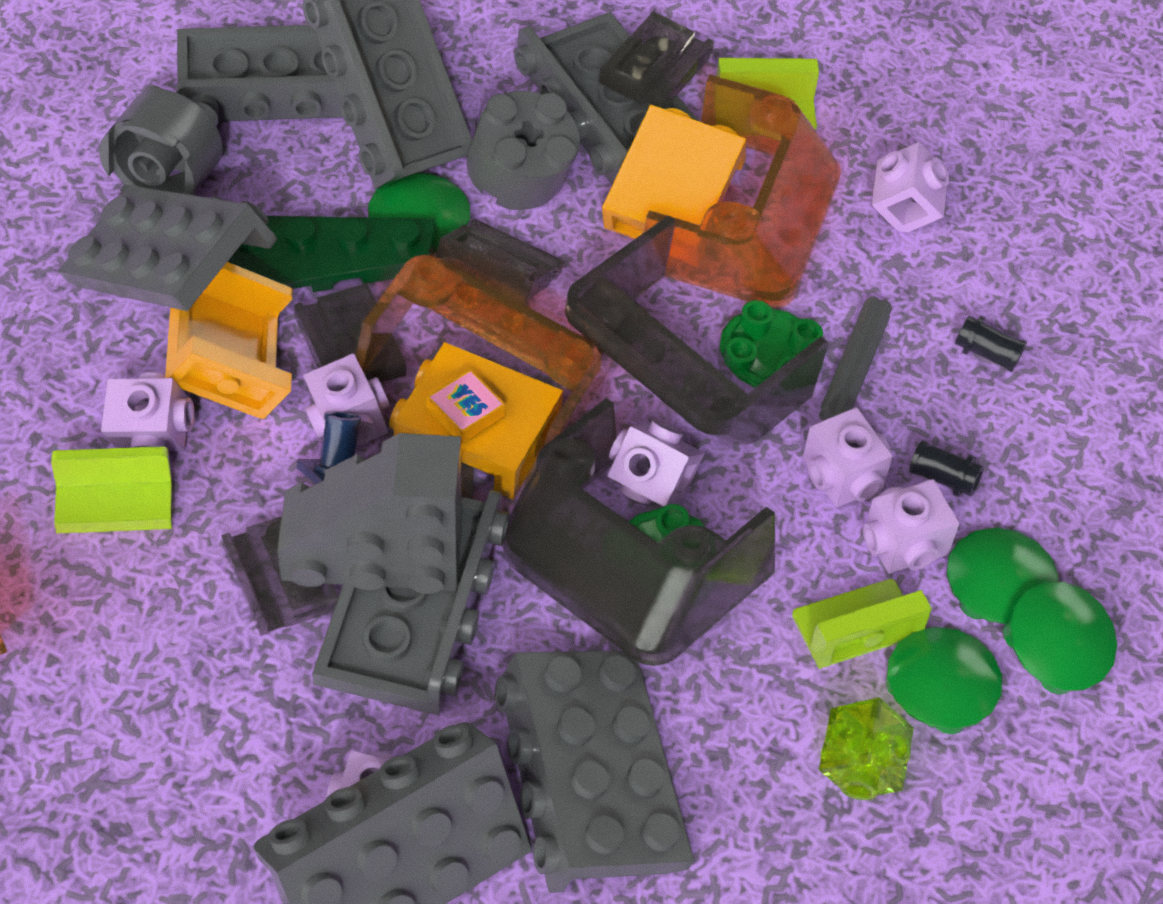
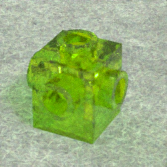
(866, 749)

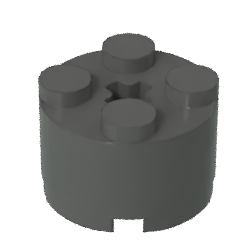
(160, 135)
(523, 148)

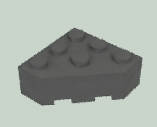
(379, 519)

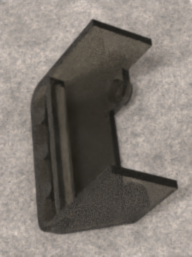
(607, 315)
(612, 575)

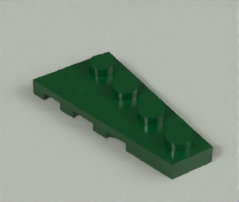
(337, 249)

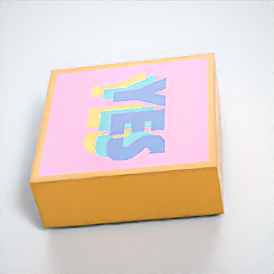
(465, 406)

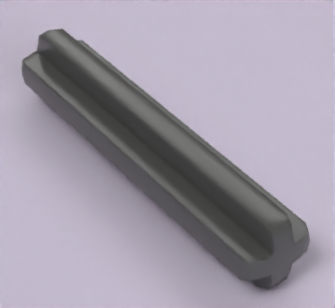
(856, 358)

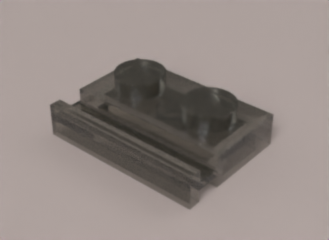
(656, 61)
(501, 257)
(334, 331)
(257, 570)

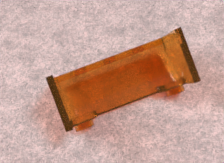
(767, 246)
(496, 316)

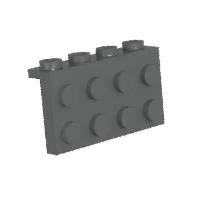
(570, 67)
(256, 73)
(390, 85)
(163, 245)
(407, 642)
(591, 767)
(406, 832)

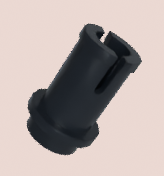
(990, 343)
(947, 468)

